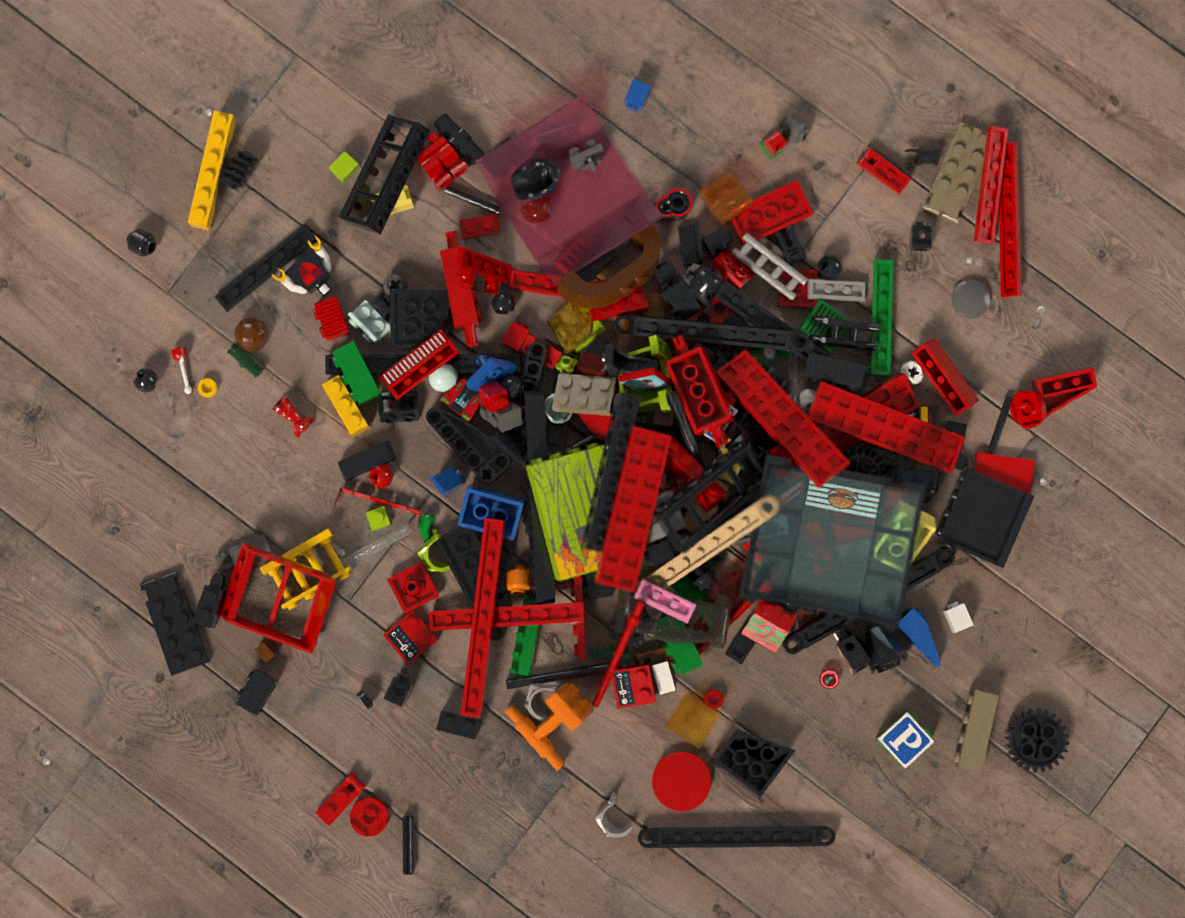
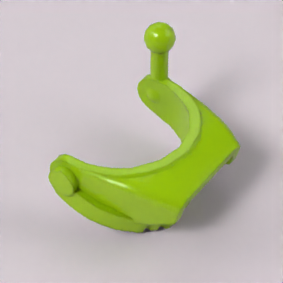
(431, 565)

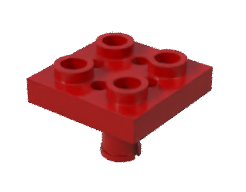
(732, 269)
(413, 587)

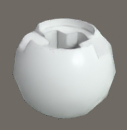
(916, 378)
(806, 399)

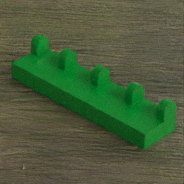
(525, 645)

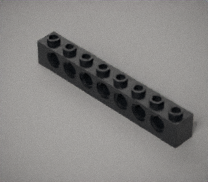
(609, 471)

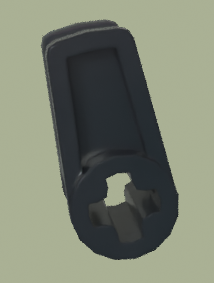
(793, 253)

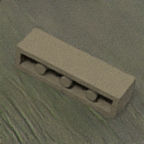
(976, 730)

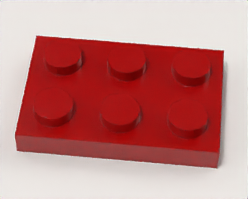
(631, 304)

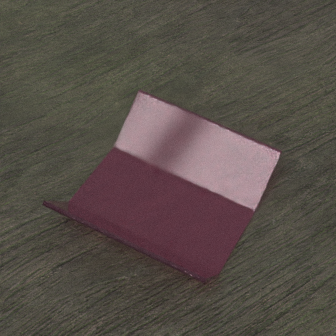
(588, 208)

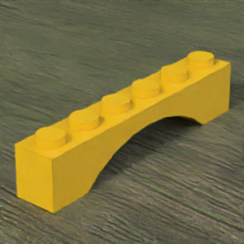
(206, 189)

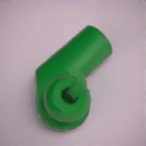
(424, 525)

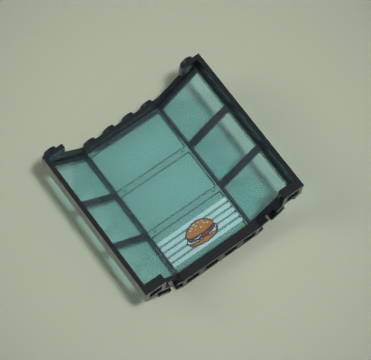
(834, 544)

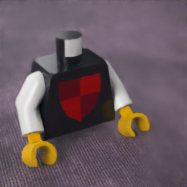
(308, 272)

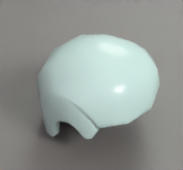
(443, 378)
(553, 416)

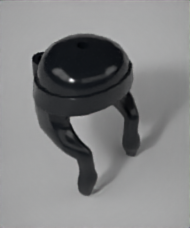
(703, 283)

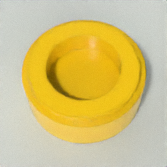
(207, 387)

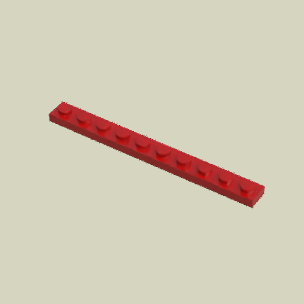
(483, 618)

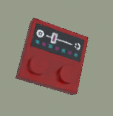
(410, 637)
(633, 686)

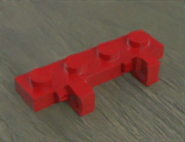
(480, 264)

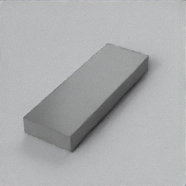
(836, 290)

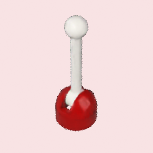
(180, 355)

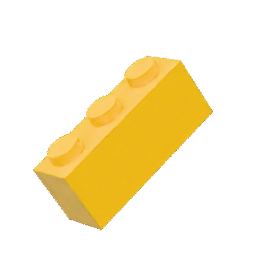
(345, 406)

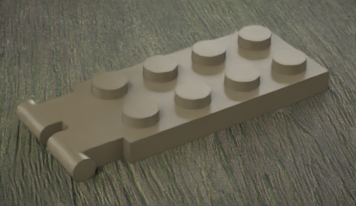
(958, 172)

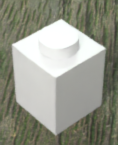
(957, 617)

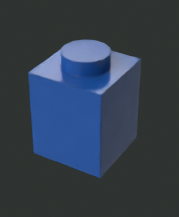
(637, 95)

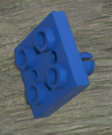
(490, 370)

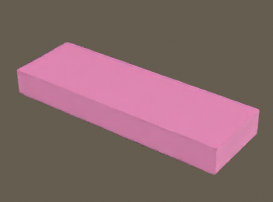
(665, 601)

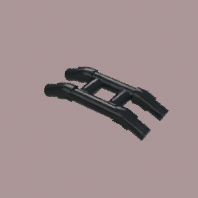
(853, 326)

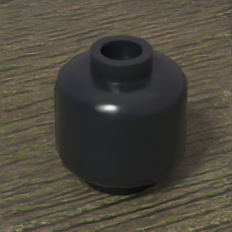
(141, 242)

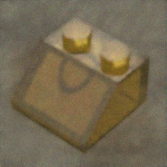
(692, 721)

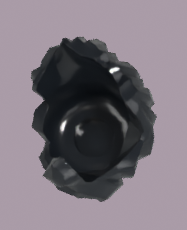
(535, 179)

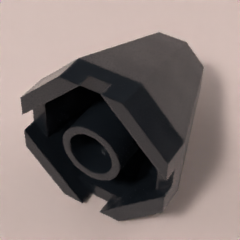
(883, 650)

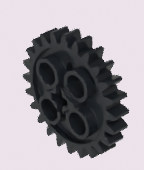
(1054, 741)

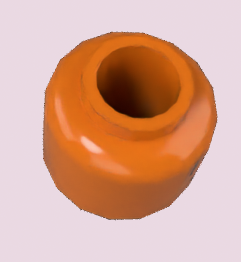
(518, 580)

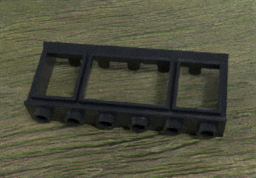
(395, 180)
(698, 484)

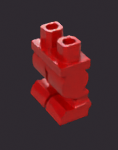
(441, 154)

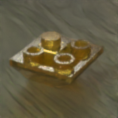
(571, 326)

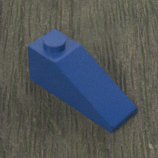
(448, 481)
(917, 632)

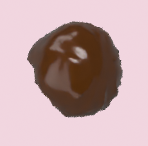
(251, 334)

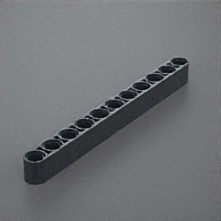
(536, 447)

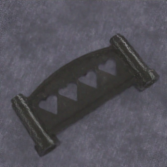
(716, 615)

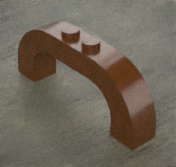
(620, 285)

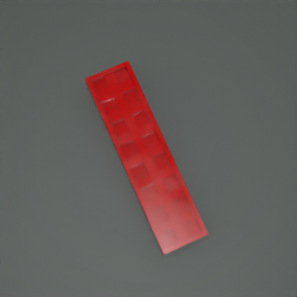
(892, 393)
(782, 418)
(885, 427)
(633, 509)

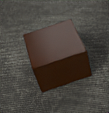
(265, 652)

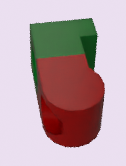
(773, 144)

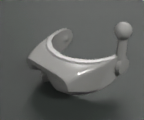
(531, 704)
(609, 829)

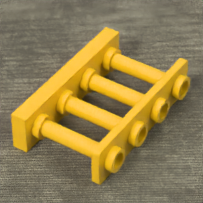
(306, 548)

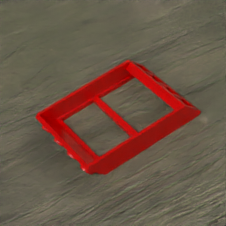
(318, 608)

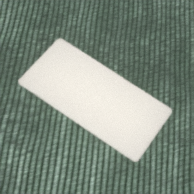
(663, 678)

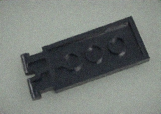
(174, 624)

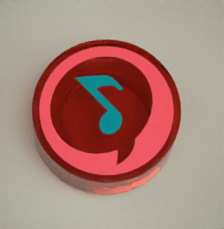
(829, 679)

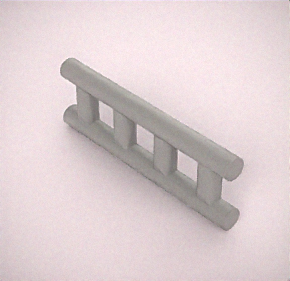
(781, 266)

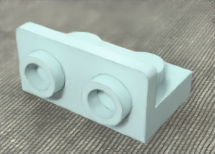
(370, 322)

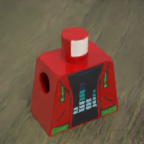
(462, 400)

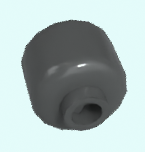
(795, 129)

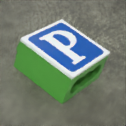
(905, 739)

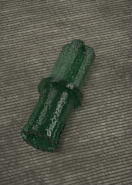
(607, 653)

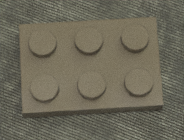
(584, 394)

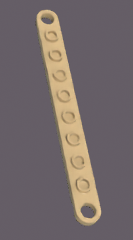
(713, 543)

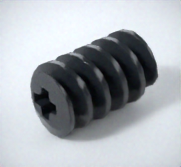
(239, 169)

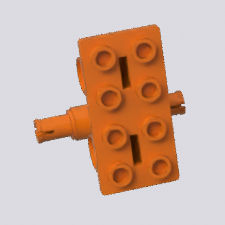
(567, 708)

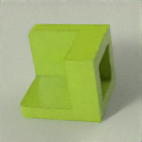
(344, 167)

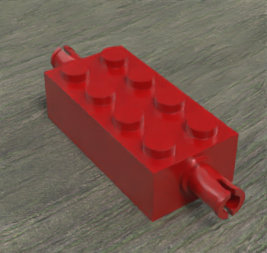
(461, 298)
(700, 391)

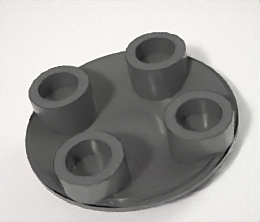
(970, 299)

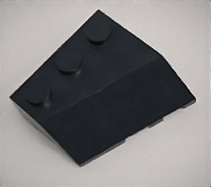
(751, 761)

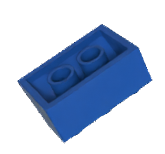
(490, 504)

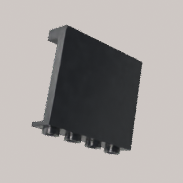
(984, 517)

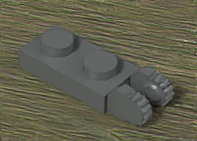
(260, 542)

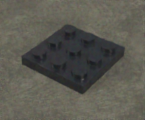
(416, 316)

